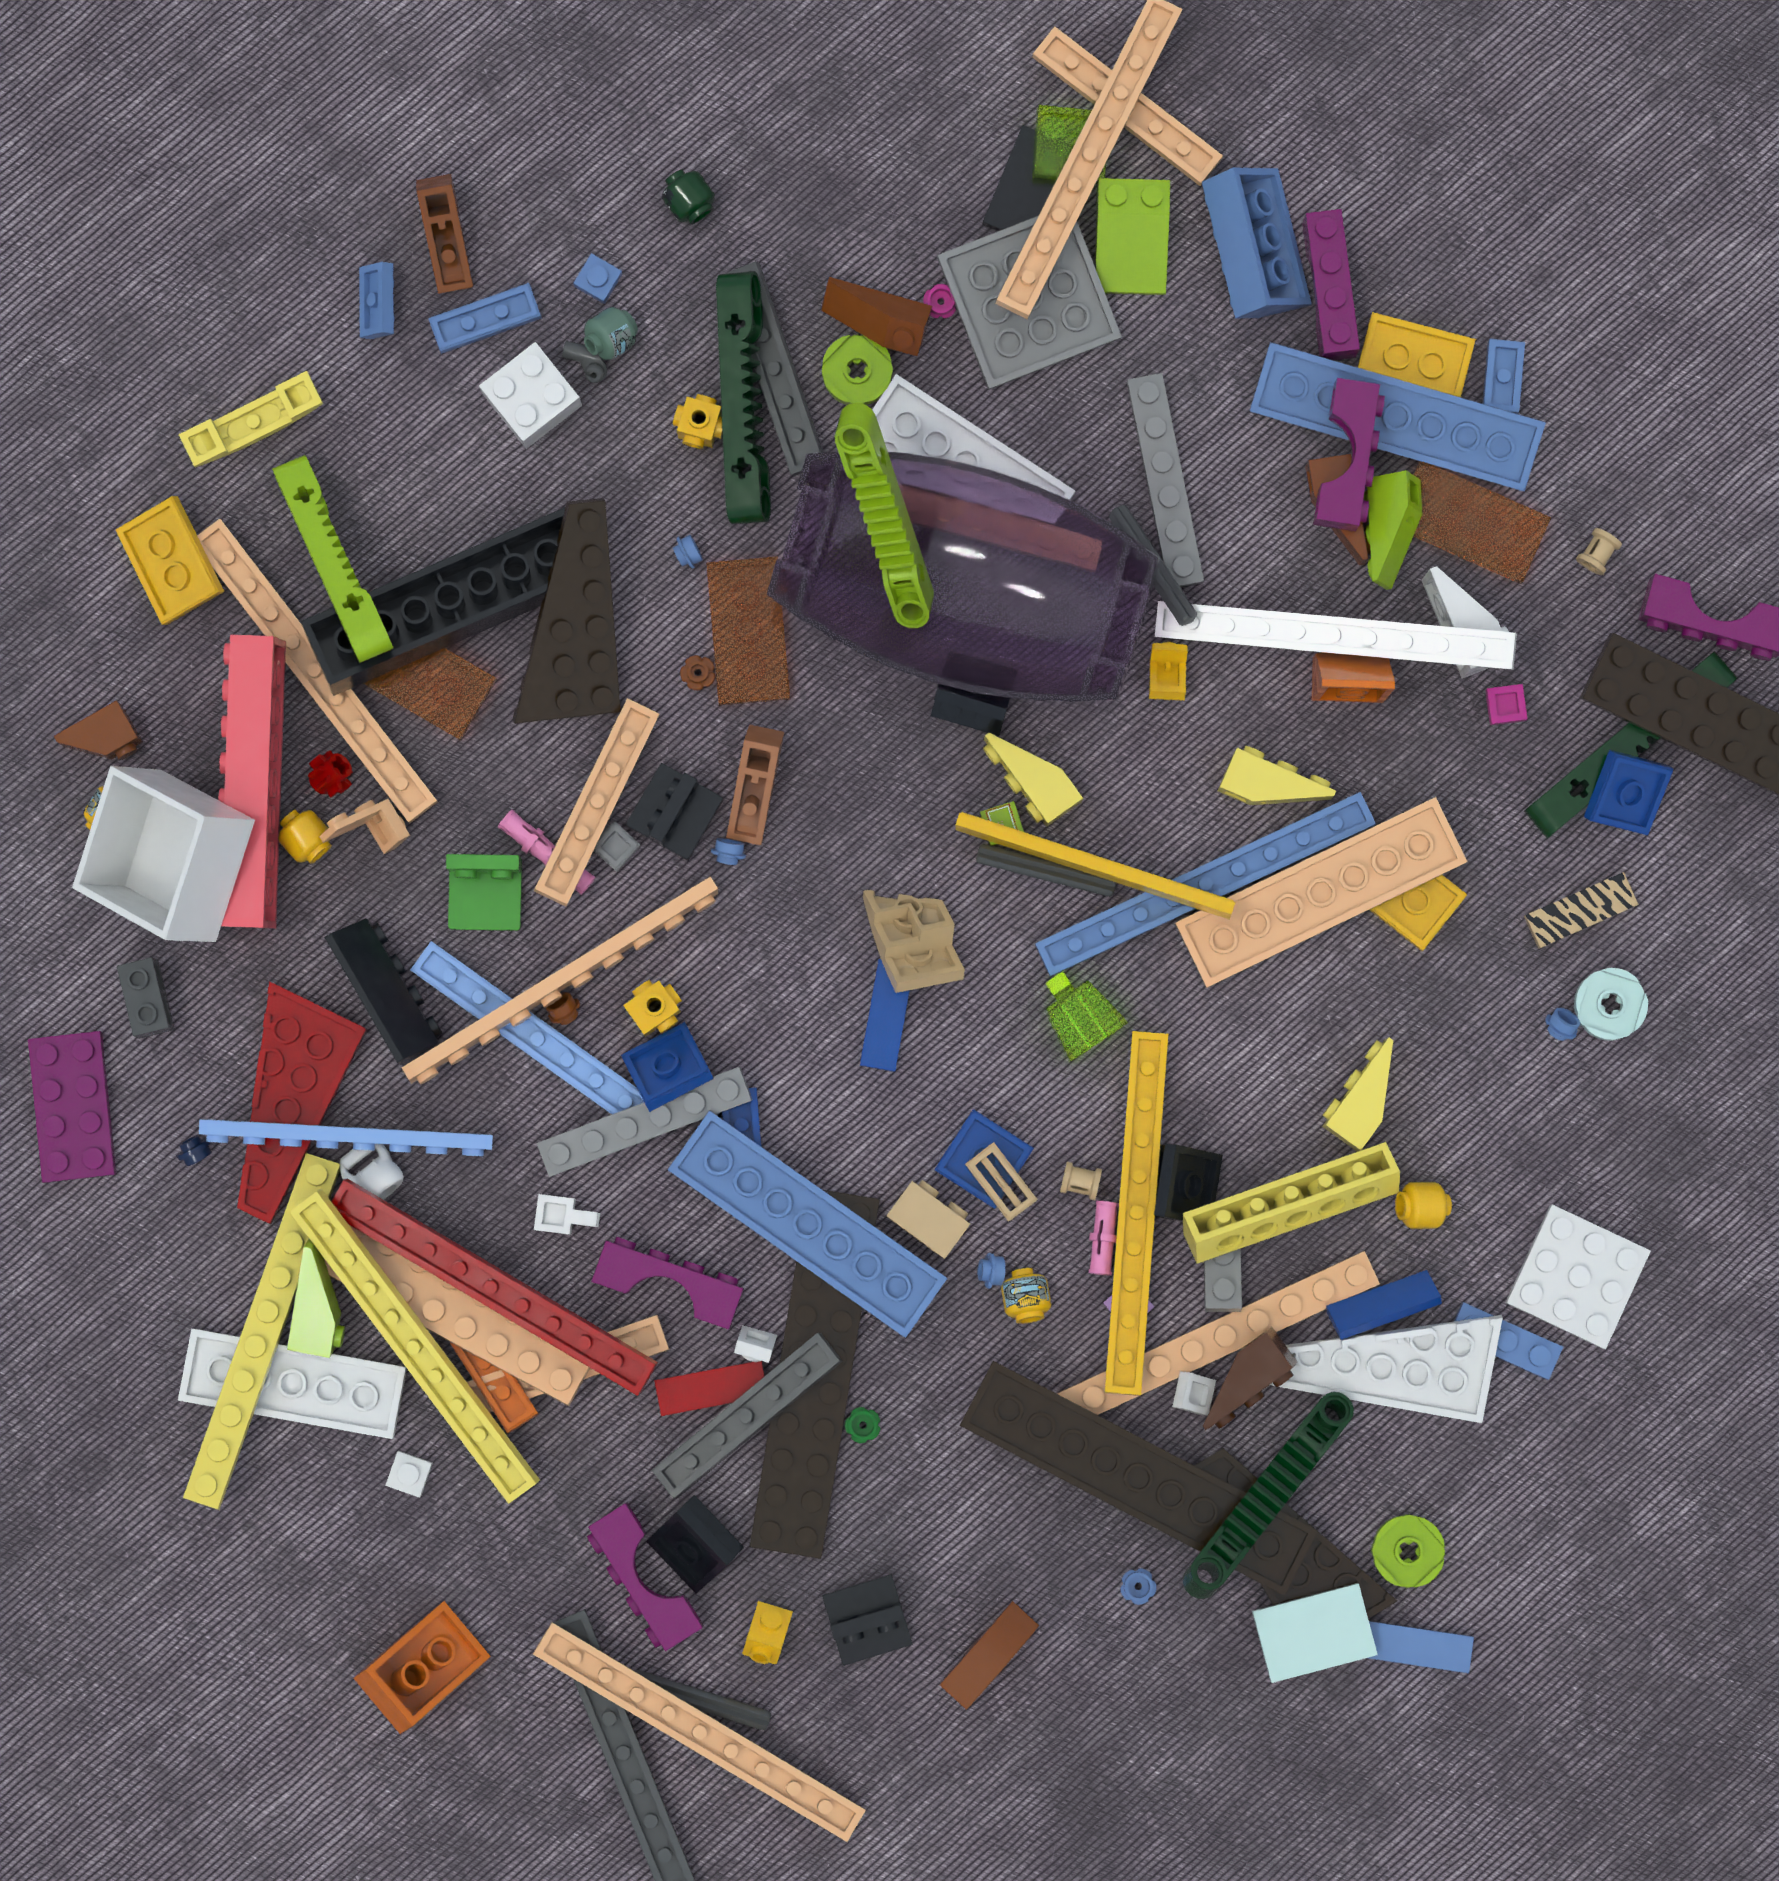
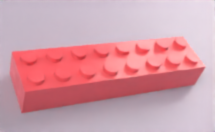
(254, 770)

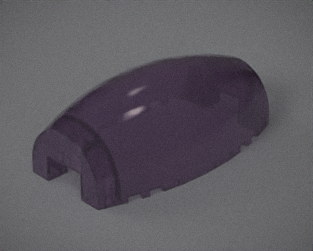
(1023, 581)

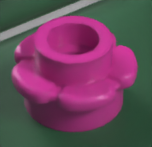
(938, 292)

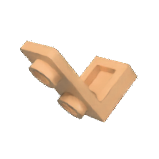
(381, 820)

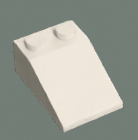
(1457, 609)

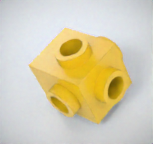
(699, 434)
(644, 996)

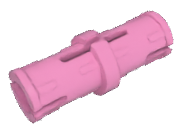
(1103, 1238)

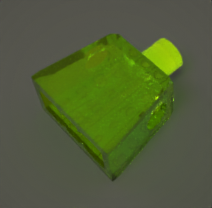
(1080, 1016)

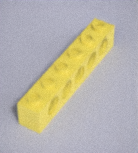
(1291, 1202)

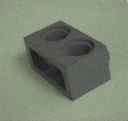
(145, 998)

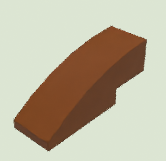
(988, 1655)

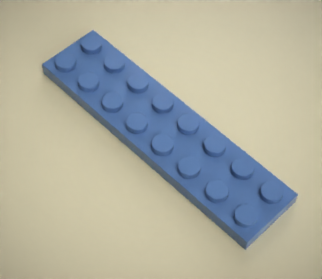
(1413, 421)
(807, 1224)

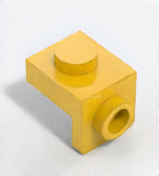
(1168, 671)
(767, 1633)

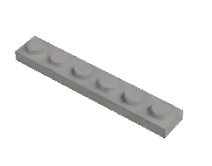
(1165, 479)
(639, 1124)

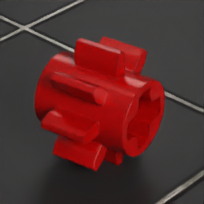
(330, 773)

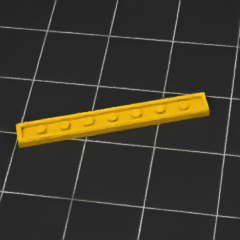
(1095, 865)

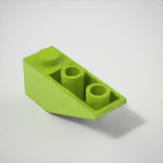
(1393, 519)

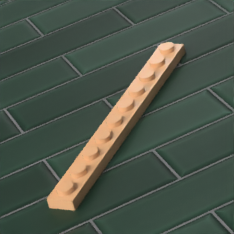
(1088, 157)
(343, 709)
(549, 989)
(1234, 1330)
(699, 1731)

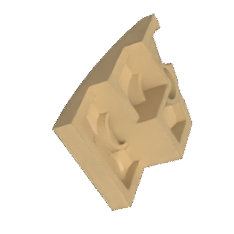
(913, 940)

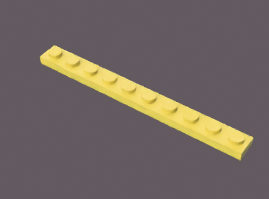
(257, 1343)
(414, 1346)

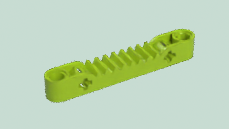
(886, 514)
(349, 600)

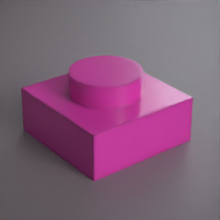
(1506, 704)

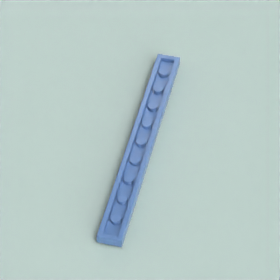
(1216, 877)

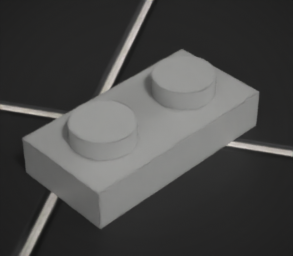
(1223, 1283)

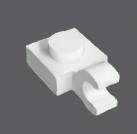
(559, 1214)

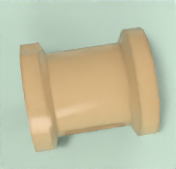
(1599, 551)
(1081, 1180)

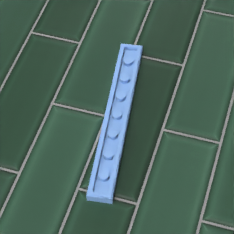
(531, 1036)

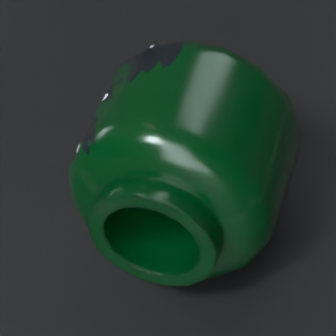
(688, 196)

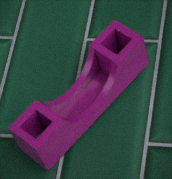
(1332, 284)
(1354, 411)
(1671, 606)
(712, 1298)
(669, 1617)

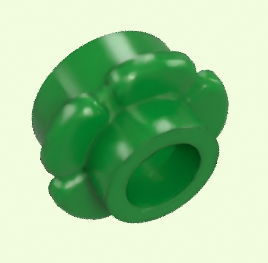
(862, 1415)

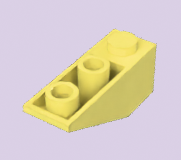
(1262, 782)
(1042, 783)
(1362, 1107)

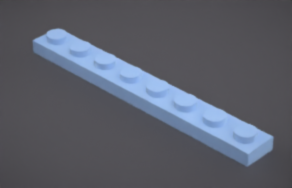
(330, 1136)

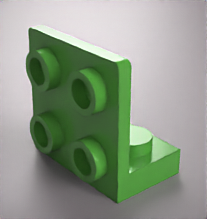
(484, 892)

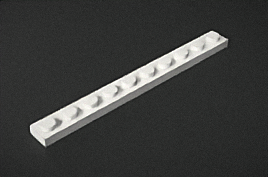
(1342, 636)

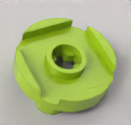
(856, 350)
(1429, 1552)

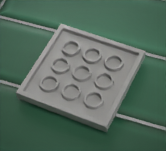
(1064, 323)

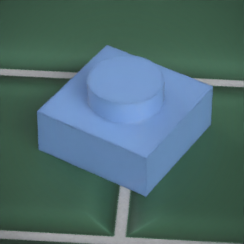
(597, 278)

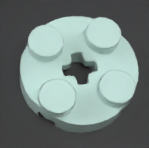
(1628, 994)

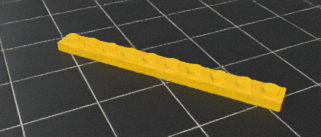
(1136, 1213)

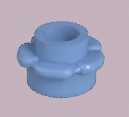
(687, 551)
(728, 851)
(1562, 1024)
(991, 1270)
(1128, 1588)

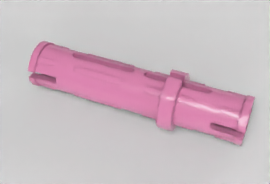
(536, 843)

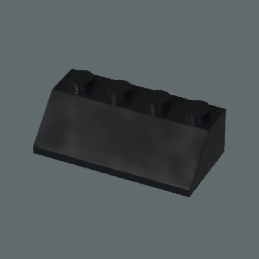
(384, 991)

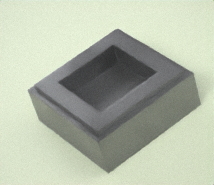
(616, 846)

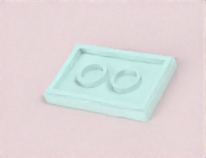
(1314, 1632)

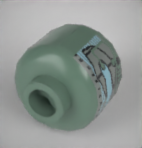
(610, 333)

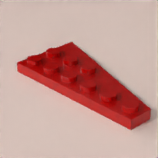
(295, 1082)

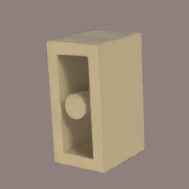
(928, 1218)

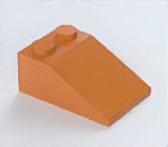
(1351, 678)
(422, 1667)

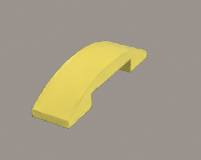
(252, 421)

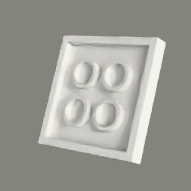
(1577, 1276)

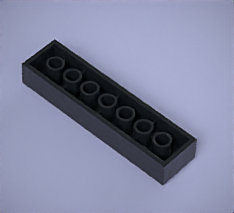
(443, 603)

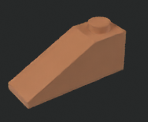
(755, 784)

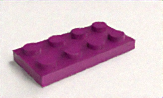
(72, 1107)

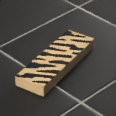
(1581, 910)

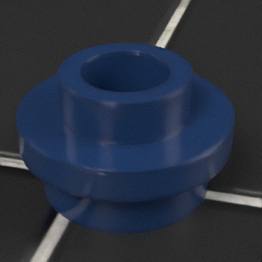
(193, 1150)

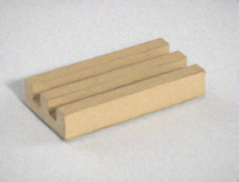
(982, 1156)

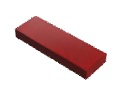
(706, 1387)

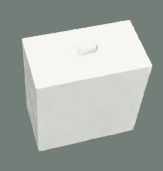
(163, 854)

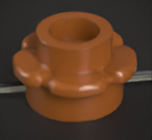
(688, 672)
(563, 1010)

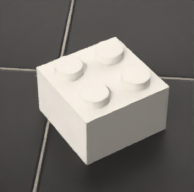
(530, 395)

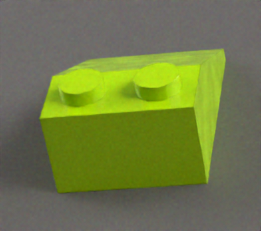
(1132, 235)

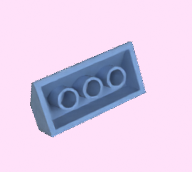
(1256, 242)

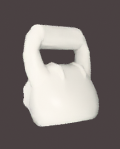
(378, 1177)

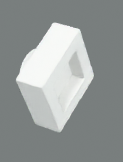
(755, 1344)
(1194, 1393)
(409, 1474)

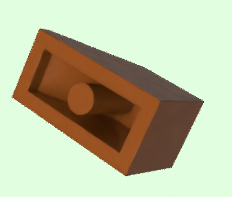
(103, 734)

